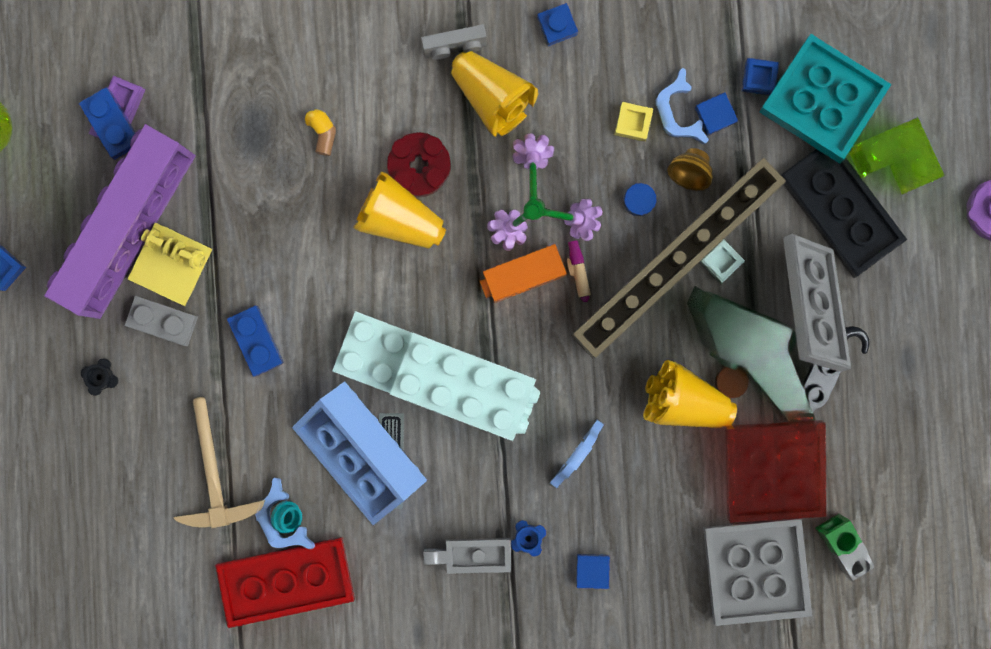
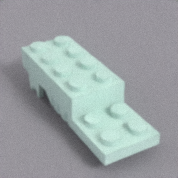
(437, 377)

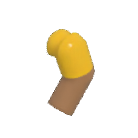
(324, 128)

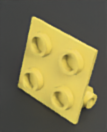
(169, 263)

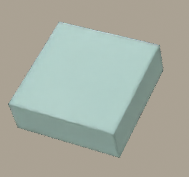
(722, 261)

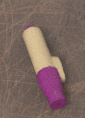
(577, 269)

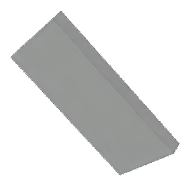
(816, 303)

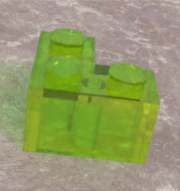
(904, 150)

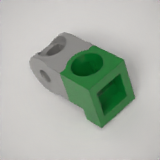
(845, 546)

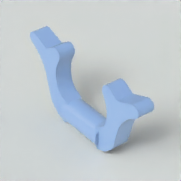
(669, 125)
(578, 455)
(263, 517)

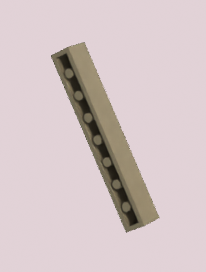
(678, 258)

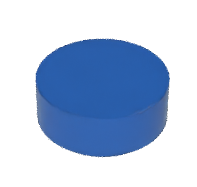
(639, 199)

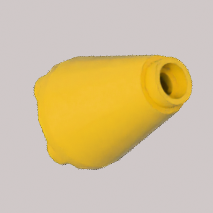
(685, 399)

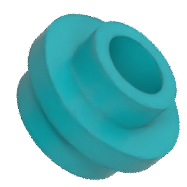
(292, 520)

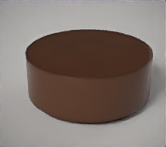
(732, 382)

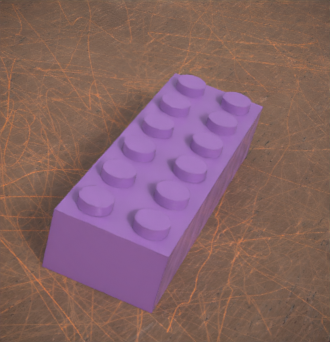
(114, 231)

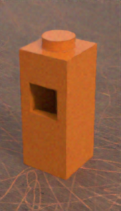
(523, 274)

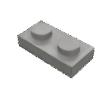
(443, 44)
(161, 321)

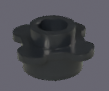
(90, 373)

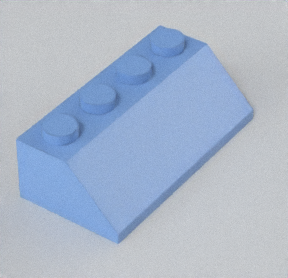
(359, 453)

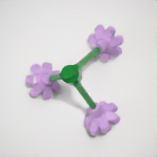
(511, 226)

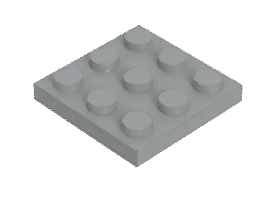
(757, 571)

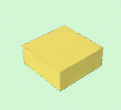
(633, 121)

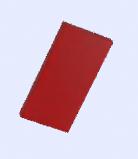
(285, 582)

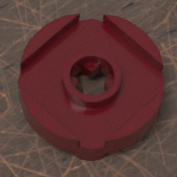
(431, 150)

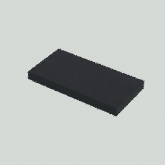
(843, 210)

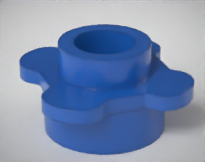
(533, 546)

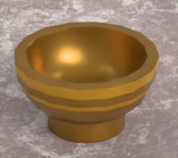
(691, 170)

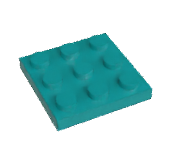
(825, 98)

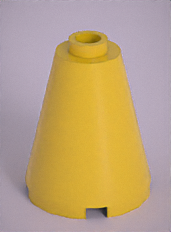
(493, 92)
(398, 215)

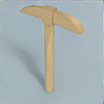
(218, 514)

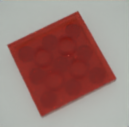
(776, 471)

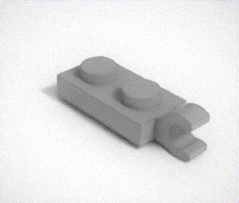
(472, 555)

